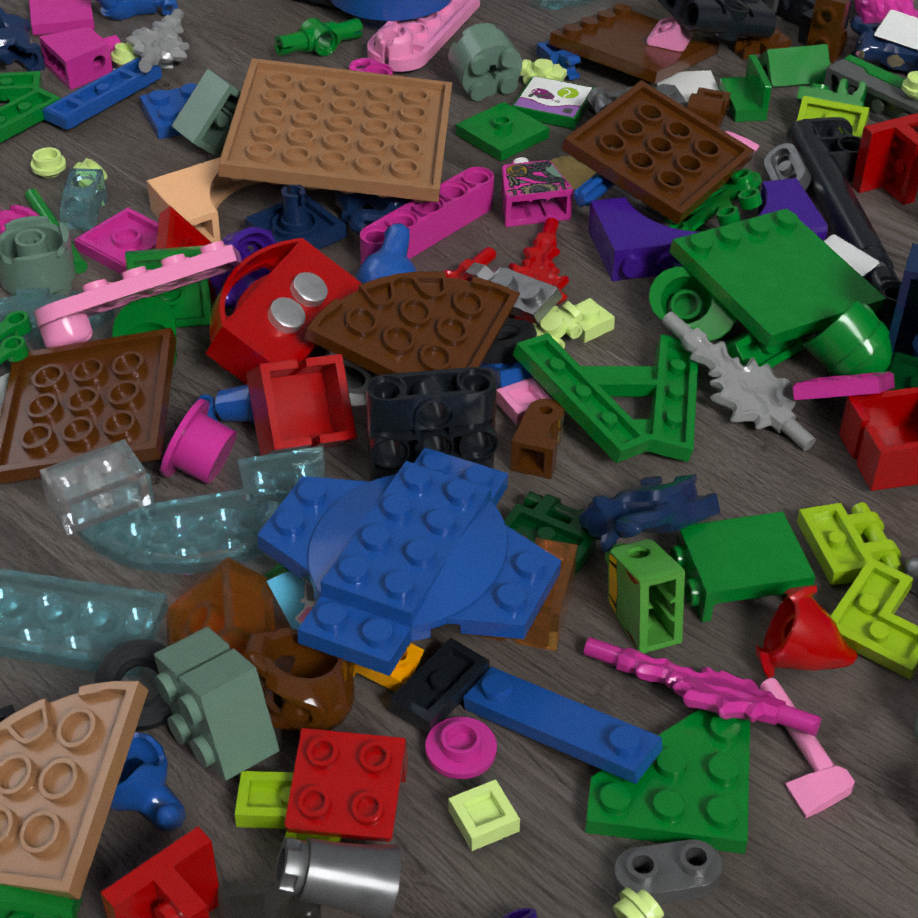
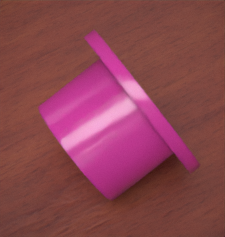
(198, 445)

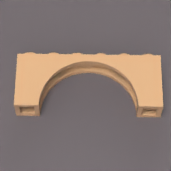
(194, 195)

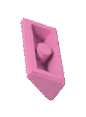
(670, 35)

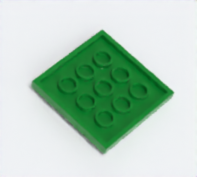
(774, 275)

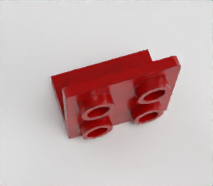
(346, 785)

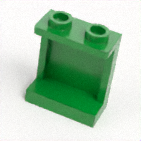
(739, 560)

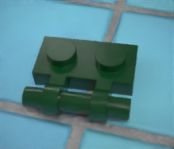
(550, 520)

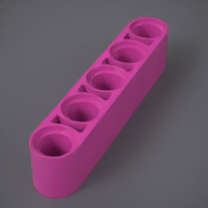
(459, 203)

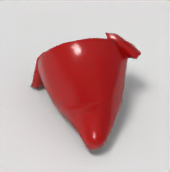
(803, 636)

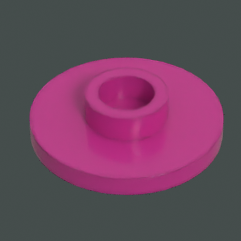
(461, 747)

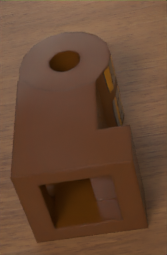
(537, 439)

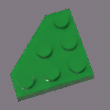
(687, 793)

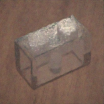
(95, 487)

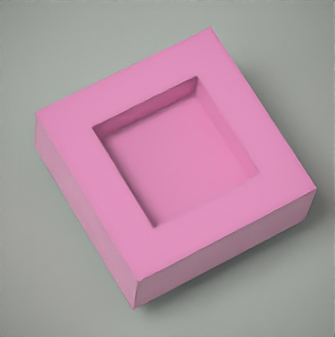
(518, 396)

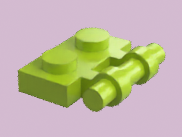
(839, 542)

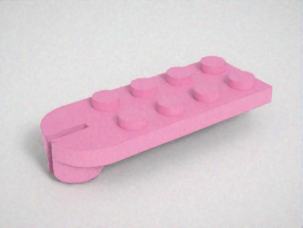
(415, 41)
(67, 319)

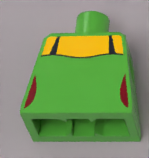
(646, 594)

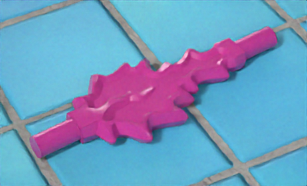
(707, 689)

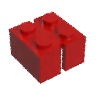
(301, 408)
(883, 437)

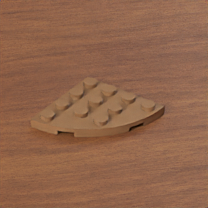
(60, 781)

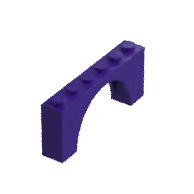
(640, 247)

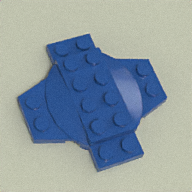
(408, 559)

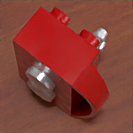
(276, 308)

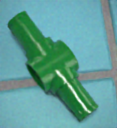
(318, 37)

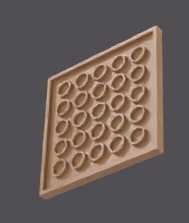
(339, 131)

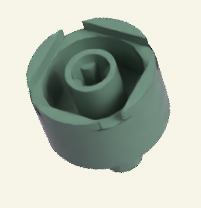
(485, 61)
(36, 256)

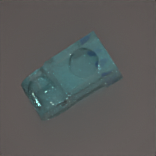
(82, 204)

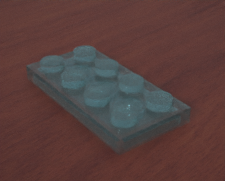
(73, 619)

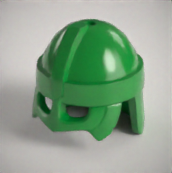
(853, 343)

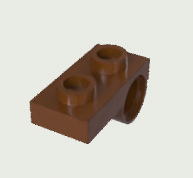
(828, 26)
(710, 104)

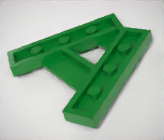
(25, 101)
(588, 390)

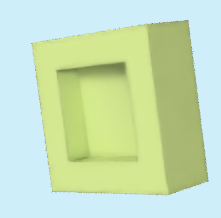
(595, 320)
(483, 815)

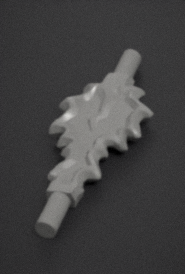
(161, 42)
(745, 390)

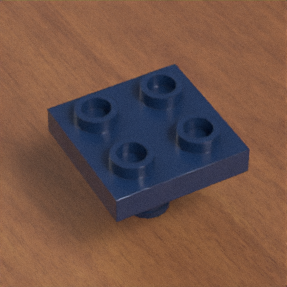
(299, 218)

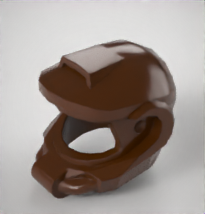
(311, 695)

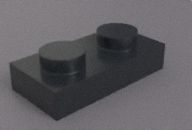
(439, 685)

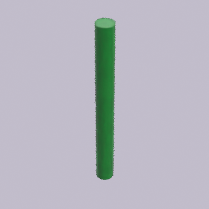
(40, 207)

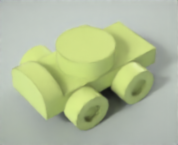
(542, 68)
(561, 322)

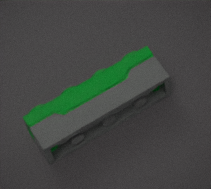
(884, 89)

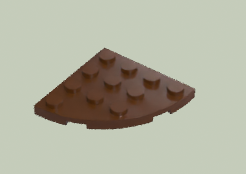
(415, 322)

